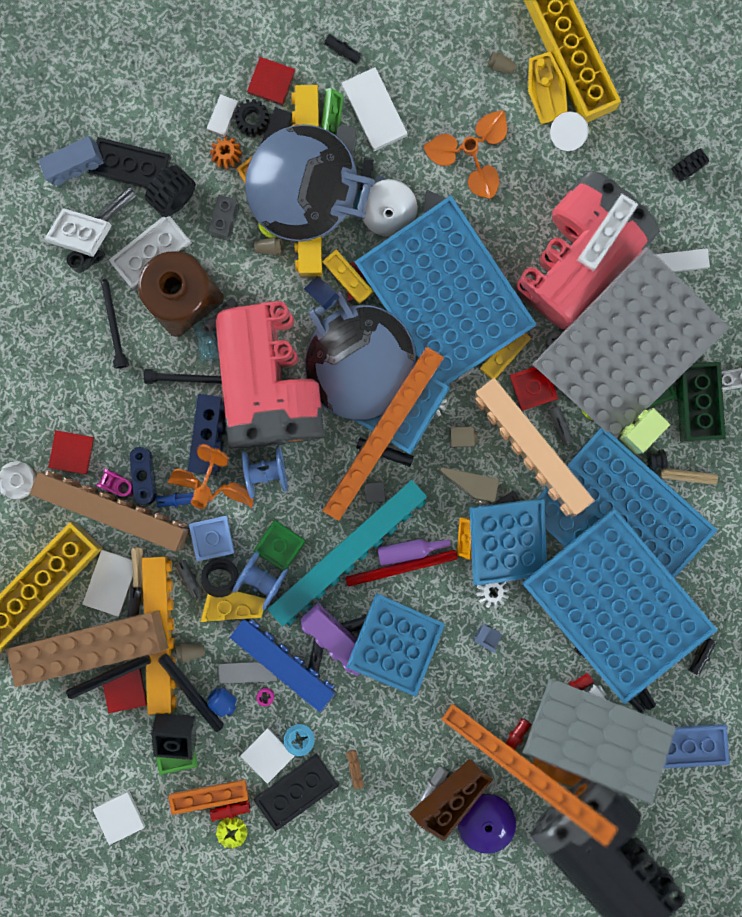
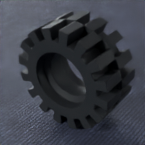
(246, 108)
(690, 165)

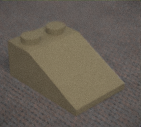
(474, 485)

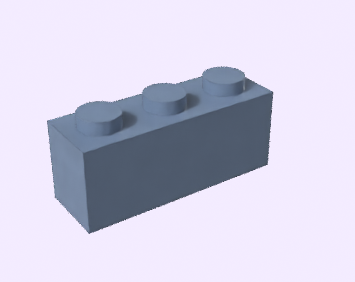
(71, 161)

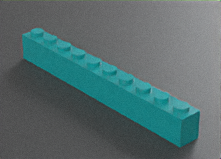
(346, 553)

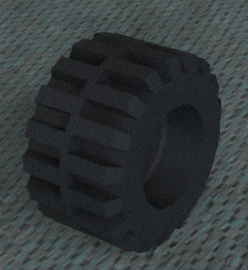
(170, 191)

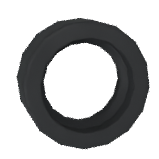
(214, 565)

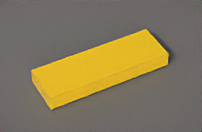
(348, 277)
(500, 360)

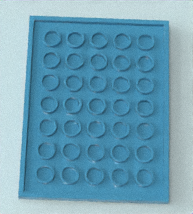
(446, 290)
(641, 497)
(619, 606)

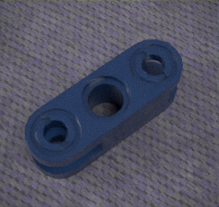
(137, 466)

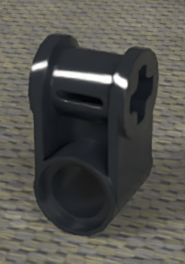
(86, 260)

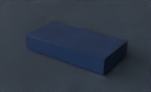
(321, 292)

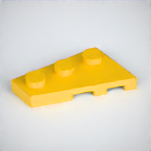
(234, 606)

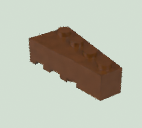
(451, 800)

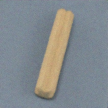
(689, 476)
(137, 555)

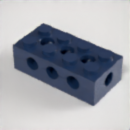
(202, 426)

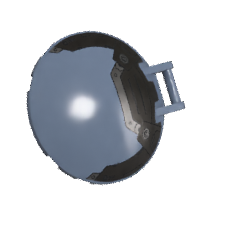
(304, 183)
(358, 359)

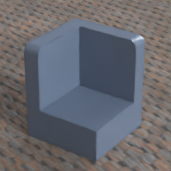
(487, 637)

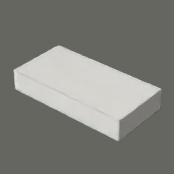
(222, 115)

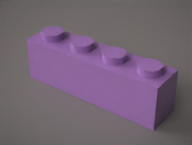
(329, 634)

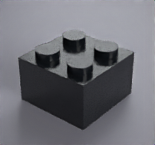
(174, 736)

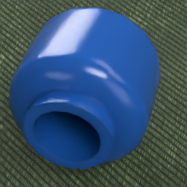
(222, 702)

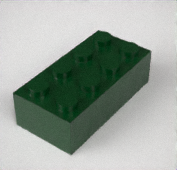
(701, 403)

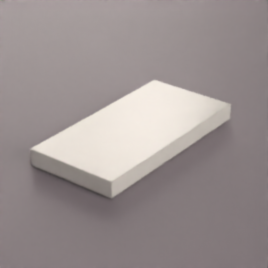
(374, 109)
(157, 239)

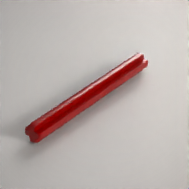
(401, 568)

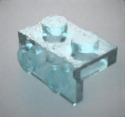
(206, 343)

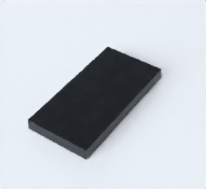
(129, 163)
(296, 792)

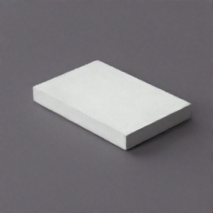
(78, 232)
(109, 583)

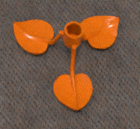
(444, 146)
(202, 492)

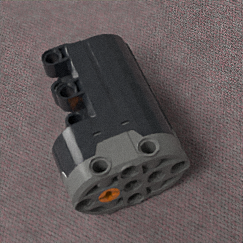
(610, 875)

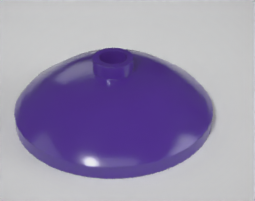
(488, 811)

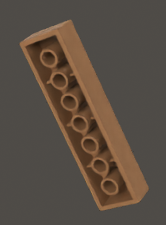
(108, 510)
(87, 648)

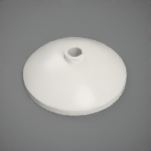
(389, 196)

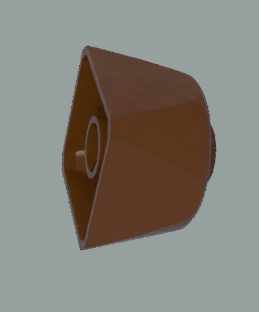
(187, 307)

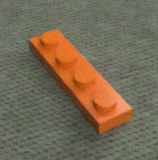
(208, 797)

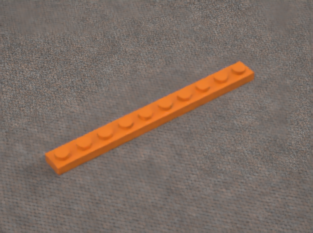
(383, 433)
(530, 775)

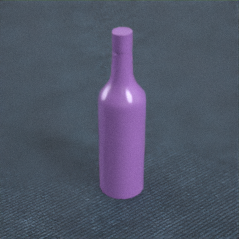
(409, 550)

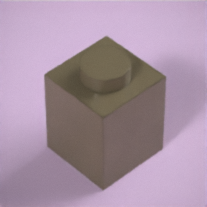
(463, 437)

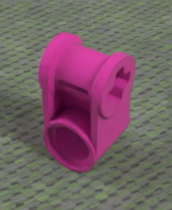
(113, 483)

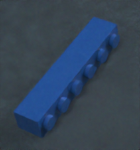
(284, 665)

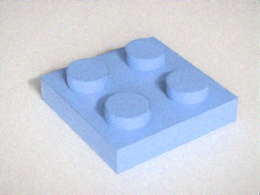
(212, 538)

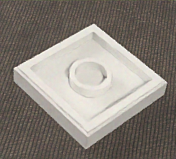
(267, 755)
(119, 817)

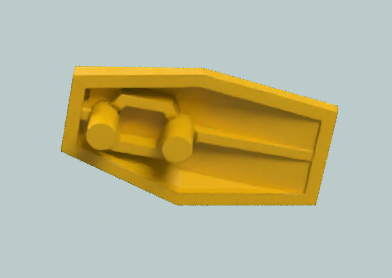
(547, 87)

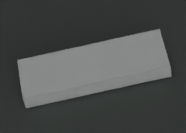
(244, 672)

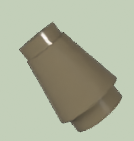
(501, 63)
(269, 246)
(189, 652)

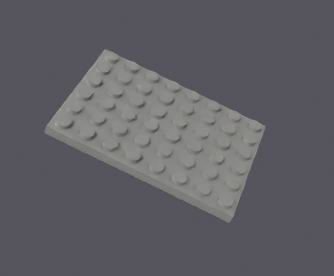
(631, 343)

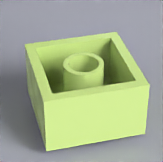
(643, 431)

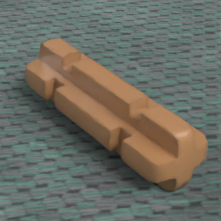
(355, 770)

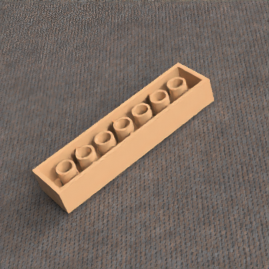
(533, 448)

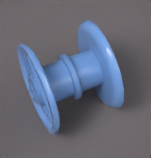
(255, 474)
(260, 580)

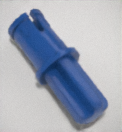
(174, 500)

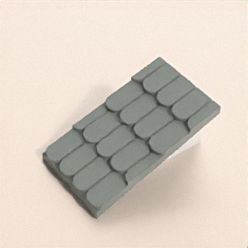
(600, 741)

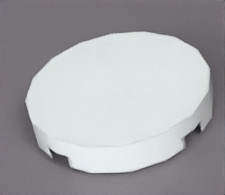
(569, 131)
(22, 480)

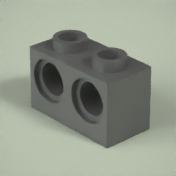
(224, 218)

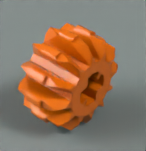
(225, 146)

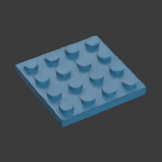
(417, 418)
(507, 540)
(395, 645)

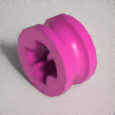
(260, 693)

